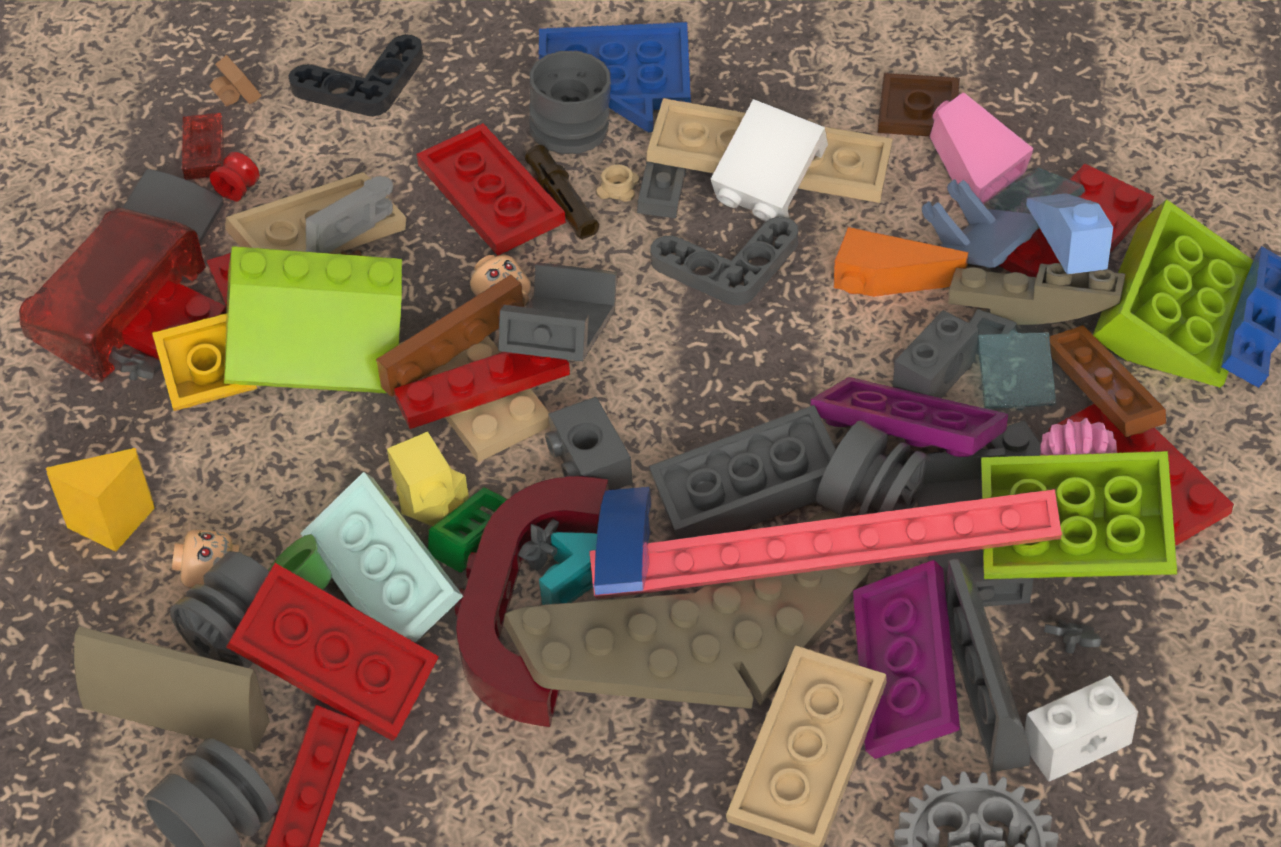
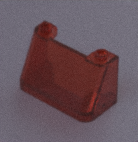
(107, 286)

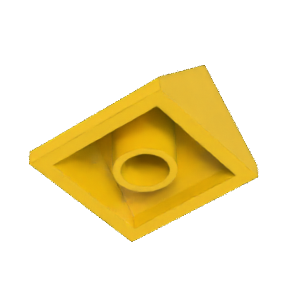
(195, 362)
(103, 496)

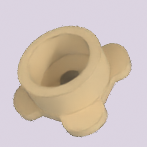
(617, 183)

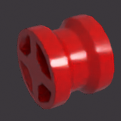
(234, 176)

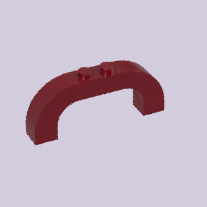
(492, 572)

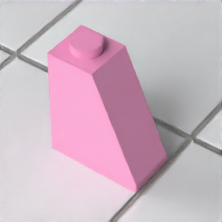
(978, 147)

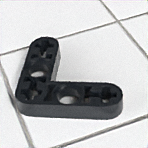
(365, 95)

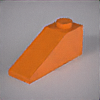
(893, 265)

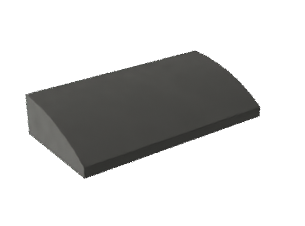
(175, 200)
(745, 476)
(984, 673)

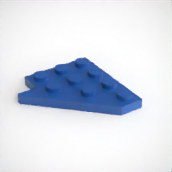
(642, 60)

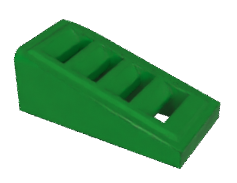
(444, 538)

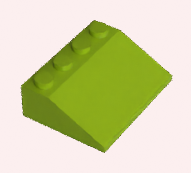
(1176, 297)
(310, 319)
(1109, 510)

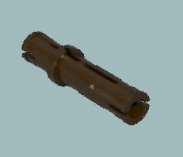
(555, 182)

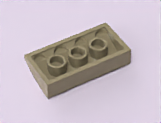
(169, 689)

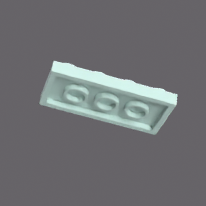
(382, 561)

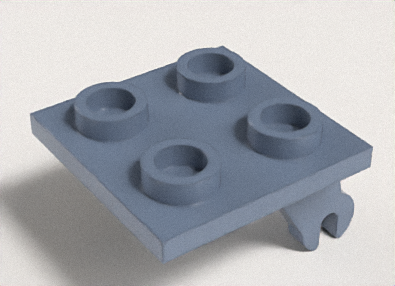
(990, 232)

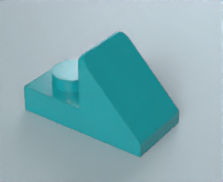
(573, 574)

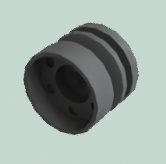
(569, 102)
(866, 476)
(215, 609)
(214, 800)

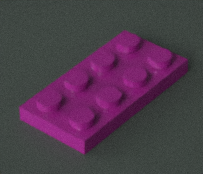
(911, 416)
(908, 638)

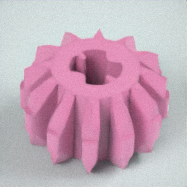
(1078, 439)

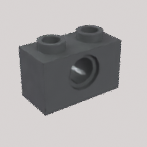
(937, 356)
(589, 444)

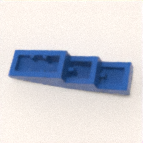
(1256, 321)
(622, 541)

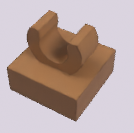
(233, 84)

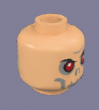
(494, 269)
(200, 553)

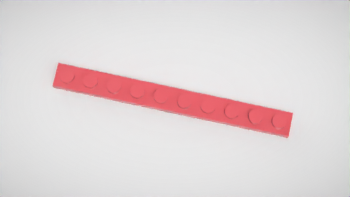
(849, 541)

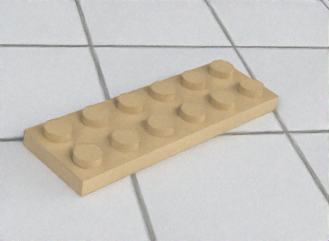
(699, 135)

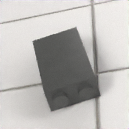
(563, 315)
(958, 480)

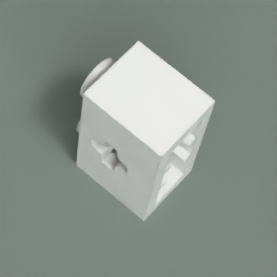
(1080, 728)

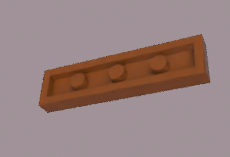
(448, 336)
(1106, 381)

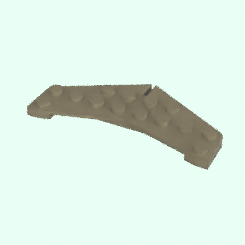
(687, 642)

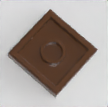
(911, 101)

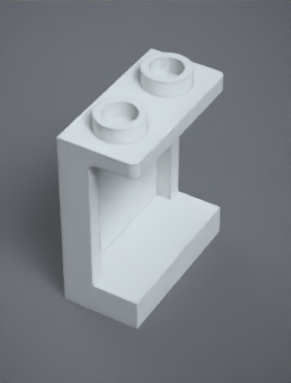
(767, 160)

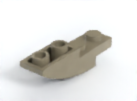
(1039, 299)

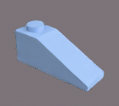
(1075, 231)

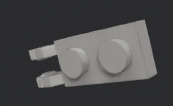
(349, 216)

